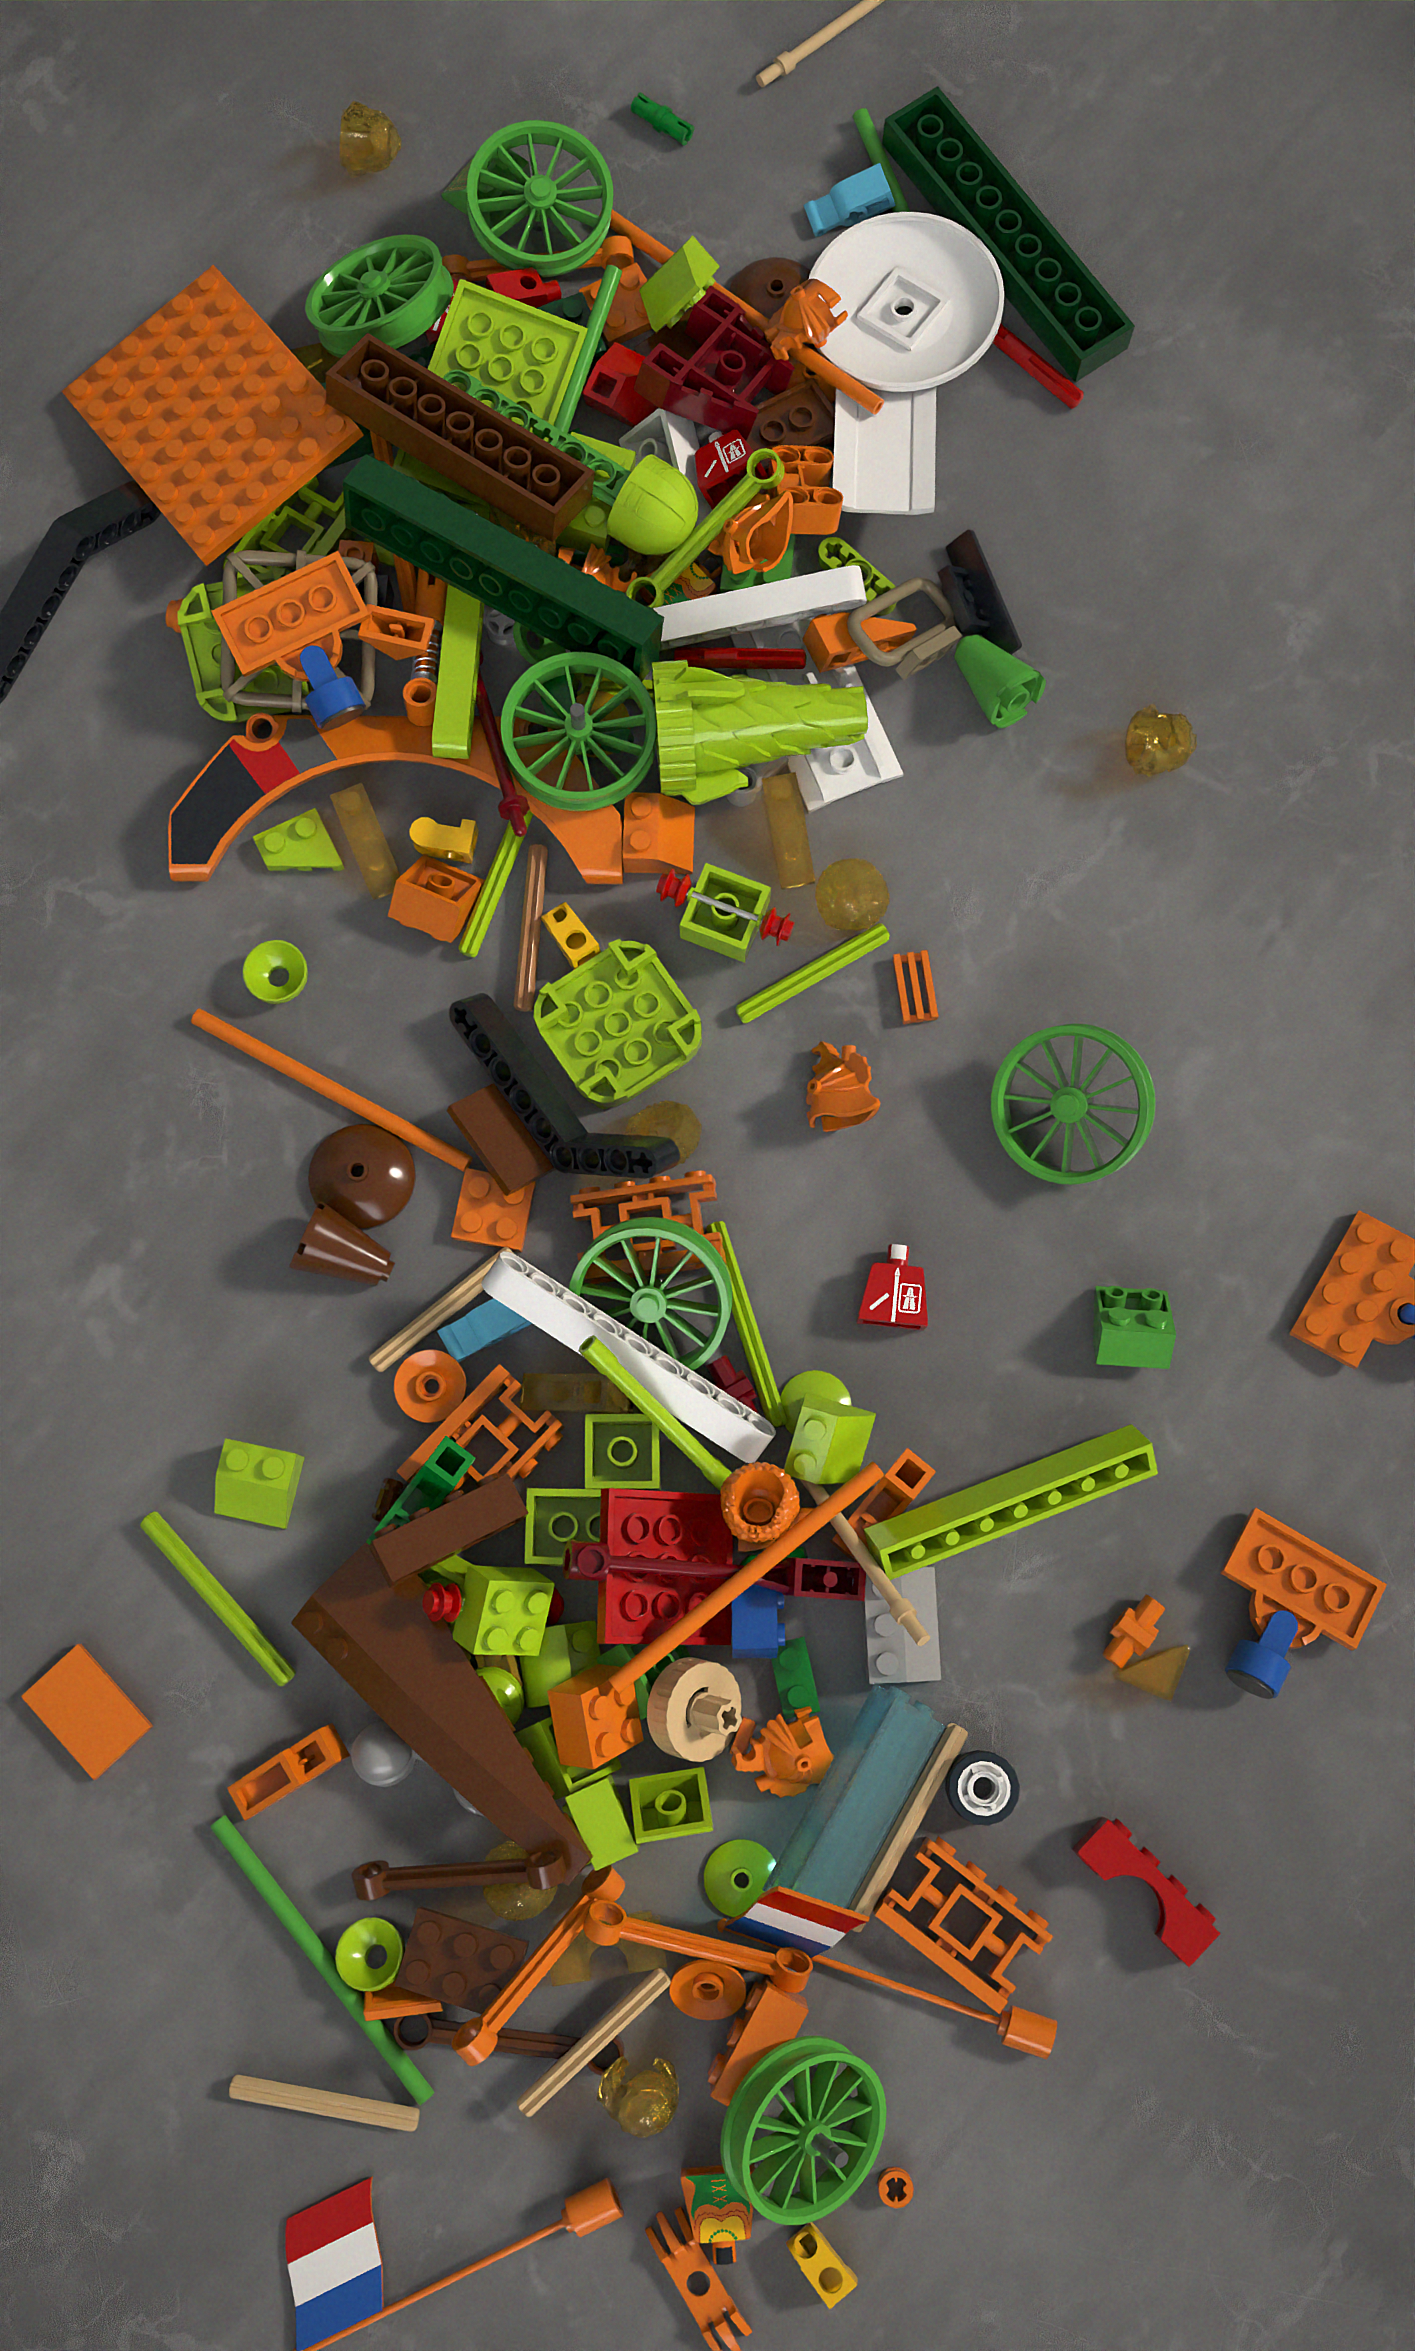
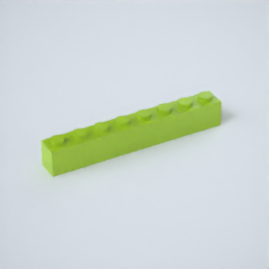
(1011, 1501)

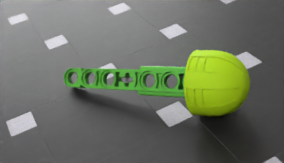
(650, 506)

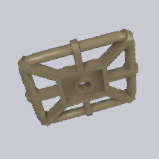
(295, 701)

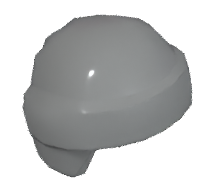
(382, 1755)

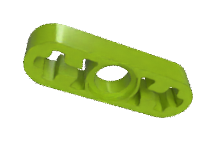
(846, 553)

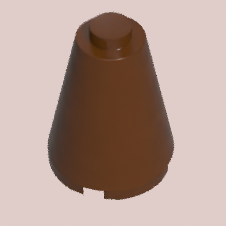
(340, 1250)

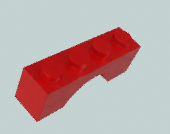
(1180, 1925)

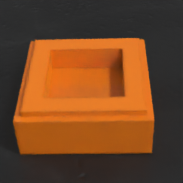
(743, 1735)

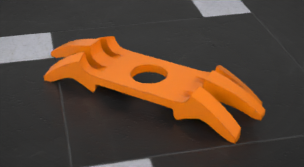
(689, 2259)

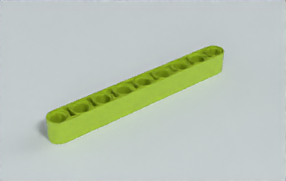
(458, 670)

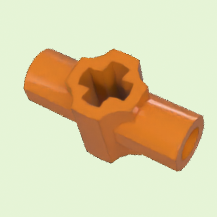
(1133, 1631)

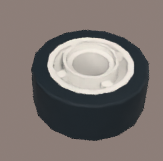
(1003, 1794)

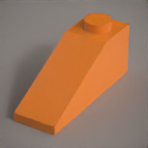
(833, 647)

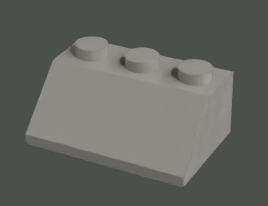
(888, 1647)

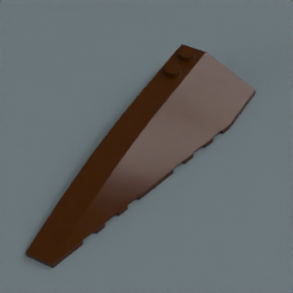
(435, 1701)

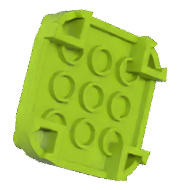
(204, 653)
(618, 1024)

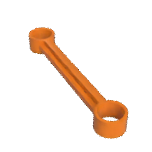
(614, 251)
(697, 1946)
(479, 2035)

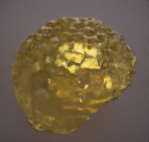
(851, 895)
(671, 1121)
(515, 1900)

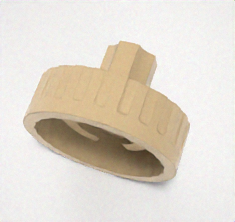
(710, 1714)

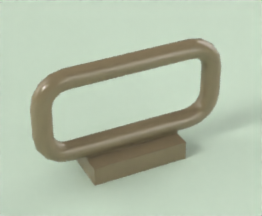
(918, 651)

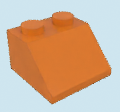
(657, 834)
(435, 898)

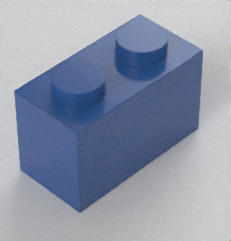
(755, 1623)

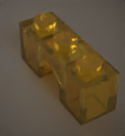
(575, 1961)

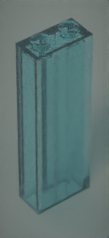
(858, 1798)

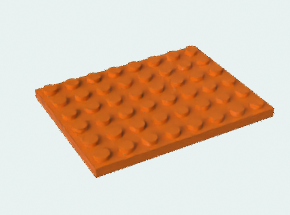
(211, 414)

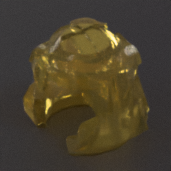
(367, 140)
(1158, 741)
(643, 2103)

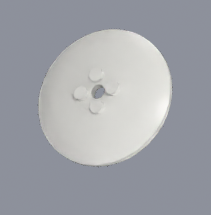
(916, 264)

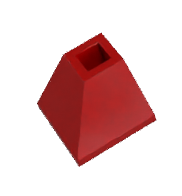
(612, 386)

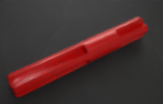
(1037, 367)
(742, 658)

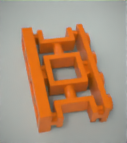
(645, 1200)
(458, 1427)
(946, 1946)

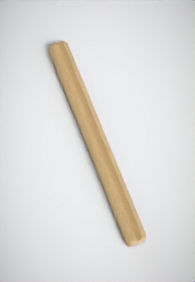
(908, 1821)

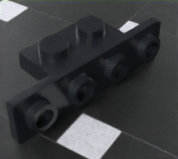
(975, 594)

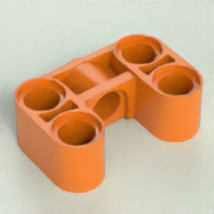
(807, 479)

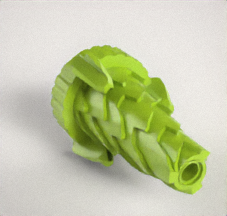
(726, 723)

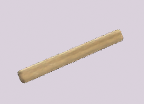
(432, 1317)
(593, 2042)
(324, 2103)

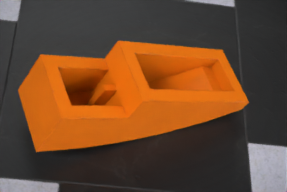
(288, 1771)

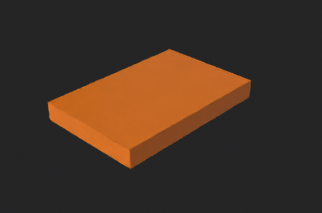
(87, 1711)

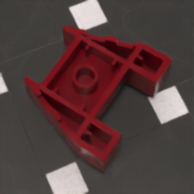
(723, 372)

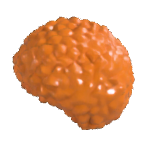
(759, 1502)

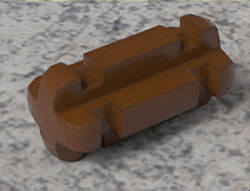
(386, 1498)

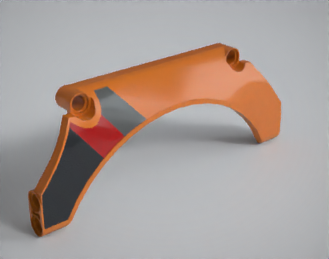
(256, 772)

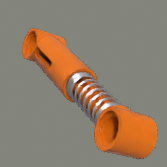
(422, 687)

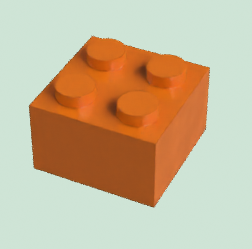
(593, 1719)

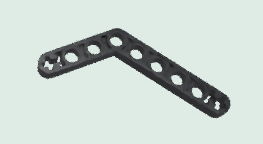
(57, 565)
(543, 1107)

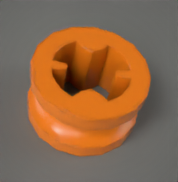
(907, 2185)

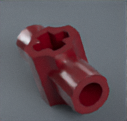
(732, 1383)

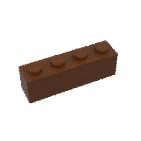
(448, 1529)

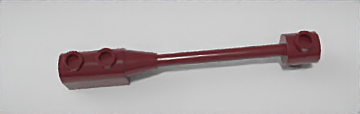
(790, 1576)

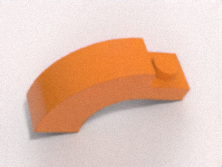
(888, 1497)

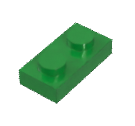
(795, 1678)

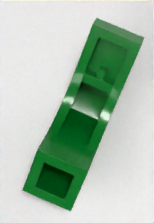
(430, 1484)

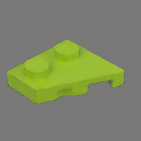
(298, 844)

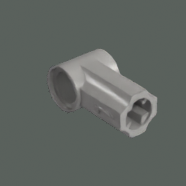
(755, 773)

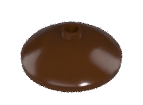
(758, 279)
(382, 1188)

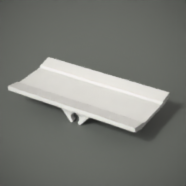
(889, 457)
(835, 770)

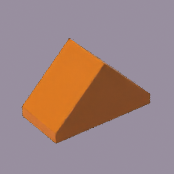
(396, 632)

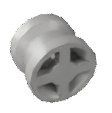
(496, 624)

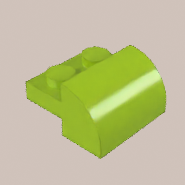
(563, 1654)

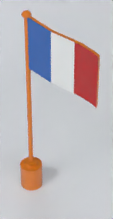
(812, 1925)
(340, 2267)

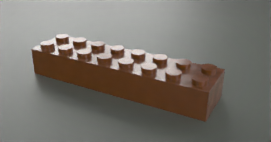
(459, 437)

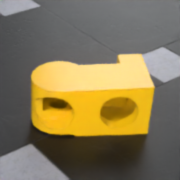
(445, 840)
(570, 935)
(821, 2264)

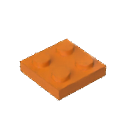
(627, 312)
(490, 1216)

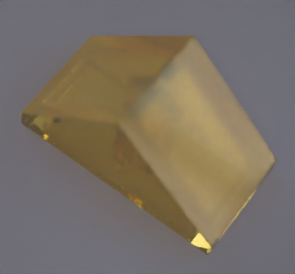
(1156, 1674)

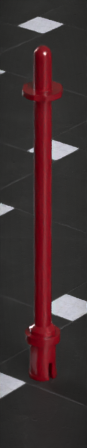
(513, 806)

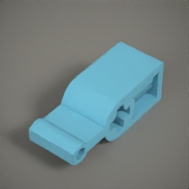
(851, 201)
(481, 1329)

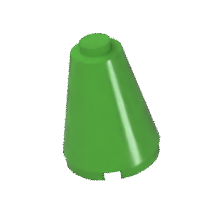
(998, 680)

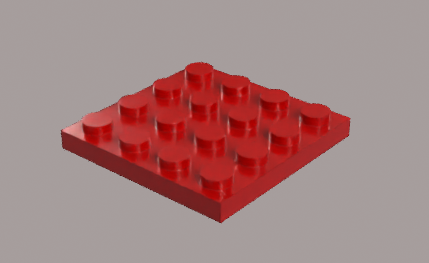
(661, 1526)

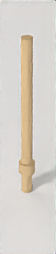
(786, 61)
(900, 1608)

